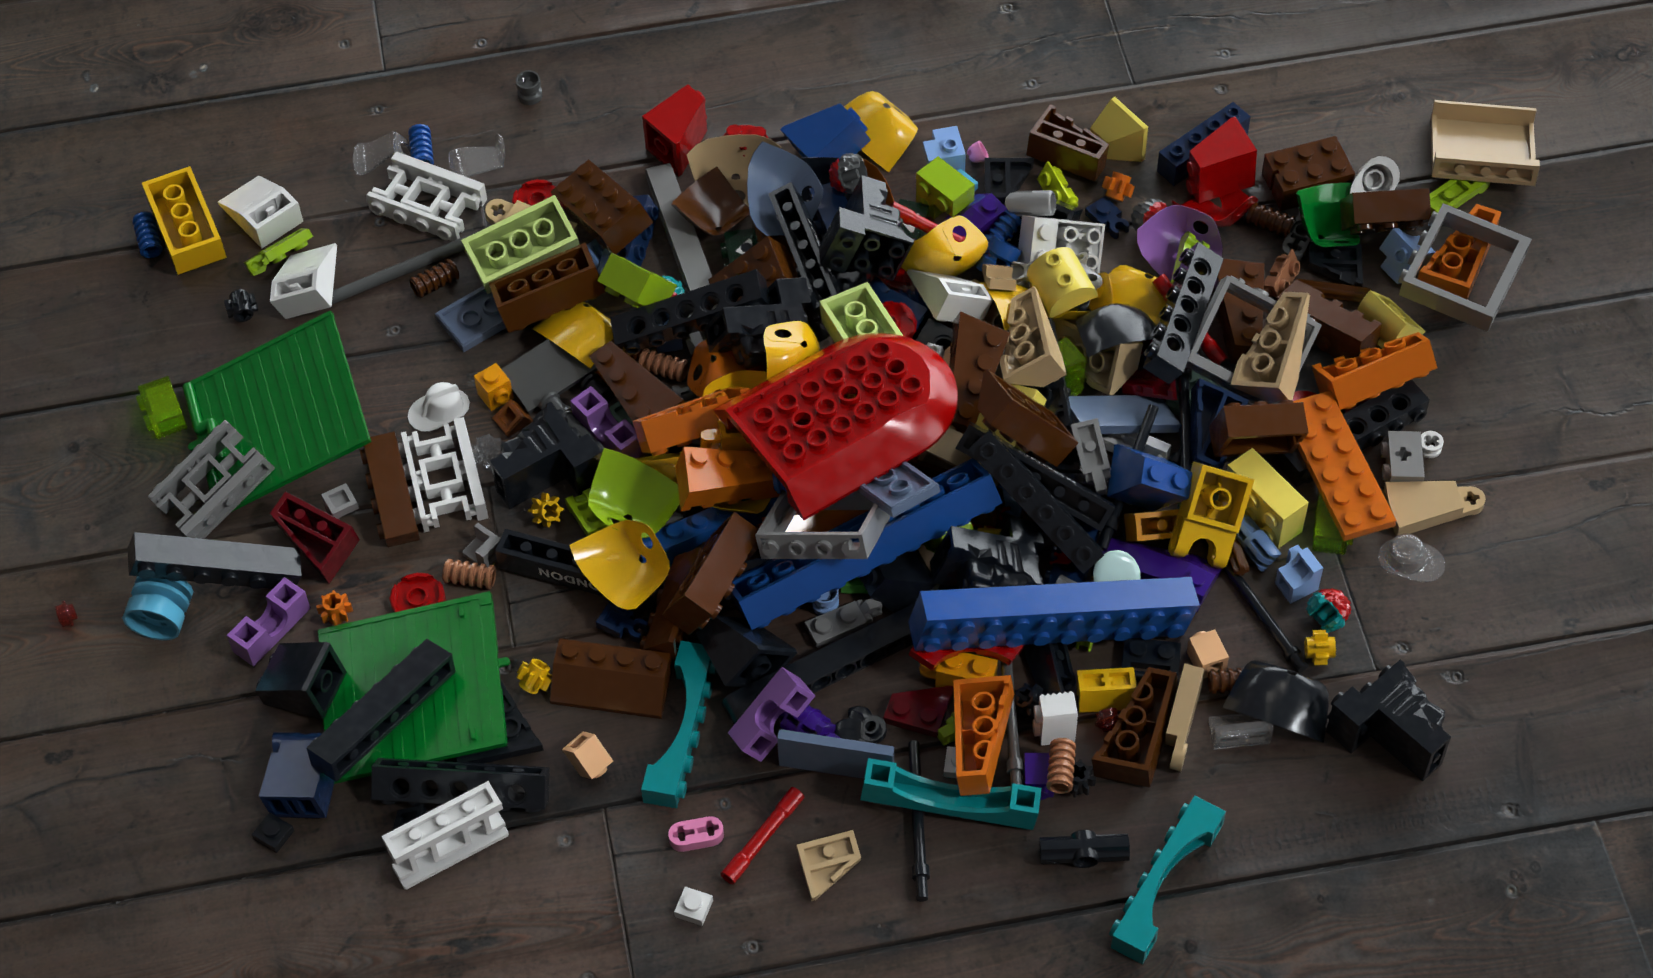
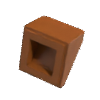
(512, 418)

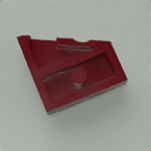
(1147, 384)
(919, 709)

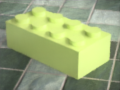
(520, 241)
(856, 313)

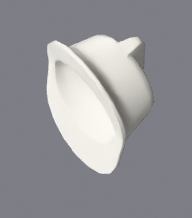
(1376, 175)
(438, 407)

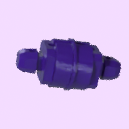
(810, 722)

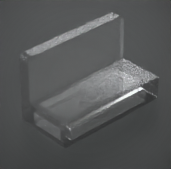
(1238, 731)

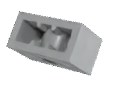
(1402, 457)

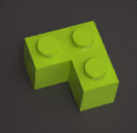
(943, 188)
(634, 282)

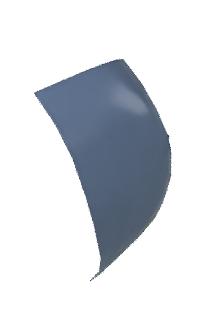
(770, 170)

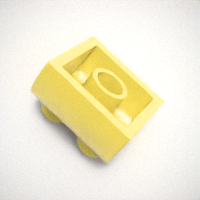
(1060, 281)
(1393, 319)

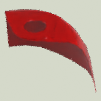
(1232, 209)

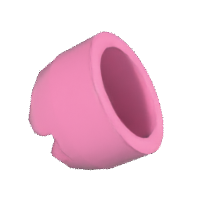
(977, 152)

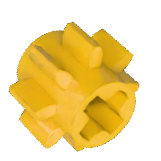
(553, 509)
(1320, 647)
(534, 676)

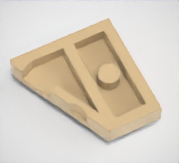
(827, 860)

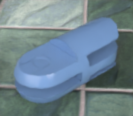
(1257, 544)

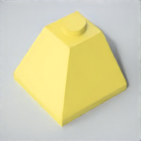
(1122, 132)

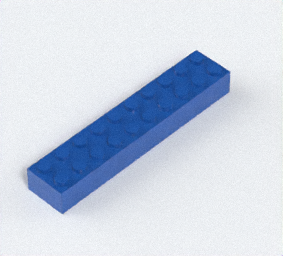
(785, 584)
(1052, 613)

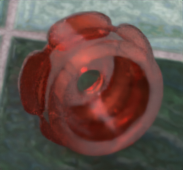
(66, 614)
(1106, 719)

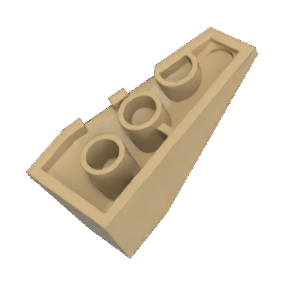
(1031, 349)
(1274, 359)
(1108, 368)

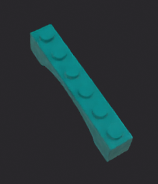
(665, 779)
(893, 786)
(1197, 827)

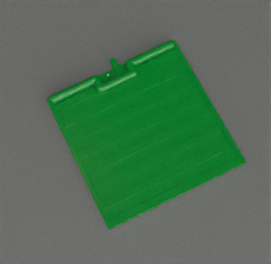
(286, 401)
(461, 714)

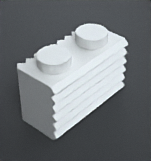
(1055, 717)

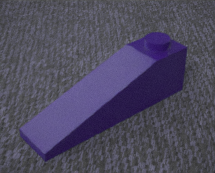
(982, 213)
(1158, 563)

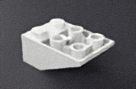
(262, 210)
(1045, 234)
(305, 282)
(949, 295)

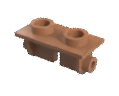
(1283, 274)

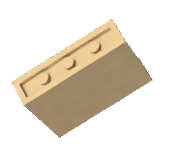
(1483, 143)

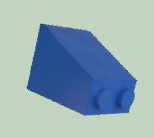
(828, 133)
(1147, 479)

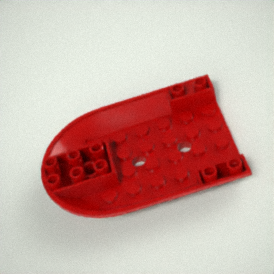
(898, 413)

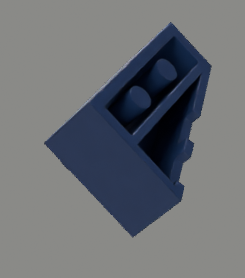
(1205, 405)

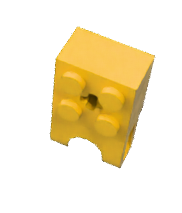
(1211, 519)

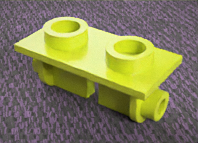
(1053, 179)

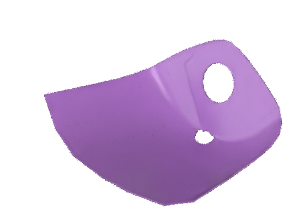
(1162, 233)

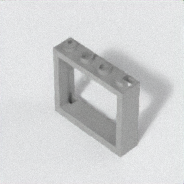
(1255, 297)
(1449, 303)
(778, 544)

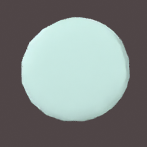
(1115, 566)

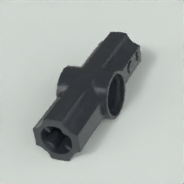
(1084, 848)

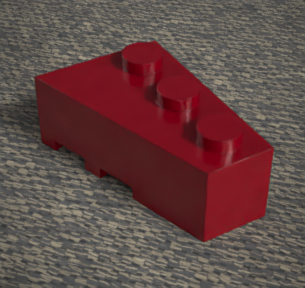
(317, 534)

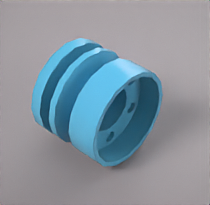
(157, 607)

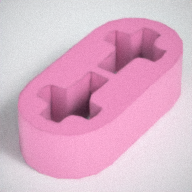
(696, 834)

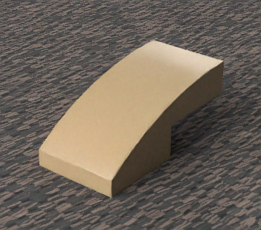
(998, 277)

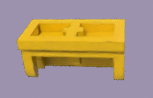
(1105, 688)

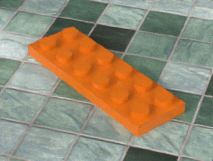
(1342, 471)

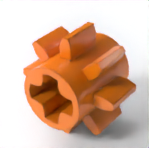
(1118, 186)
(334, 608)

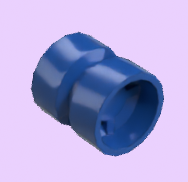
(999, 249)

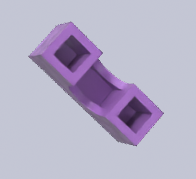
(596, 417)
(284, 609)
(756, 726)

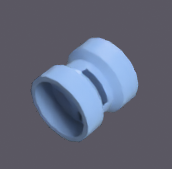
(826, 603)

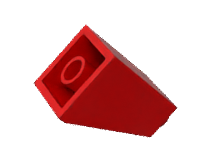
(676, 127)
(1222, 163)

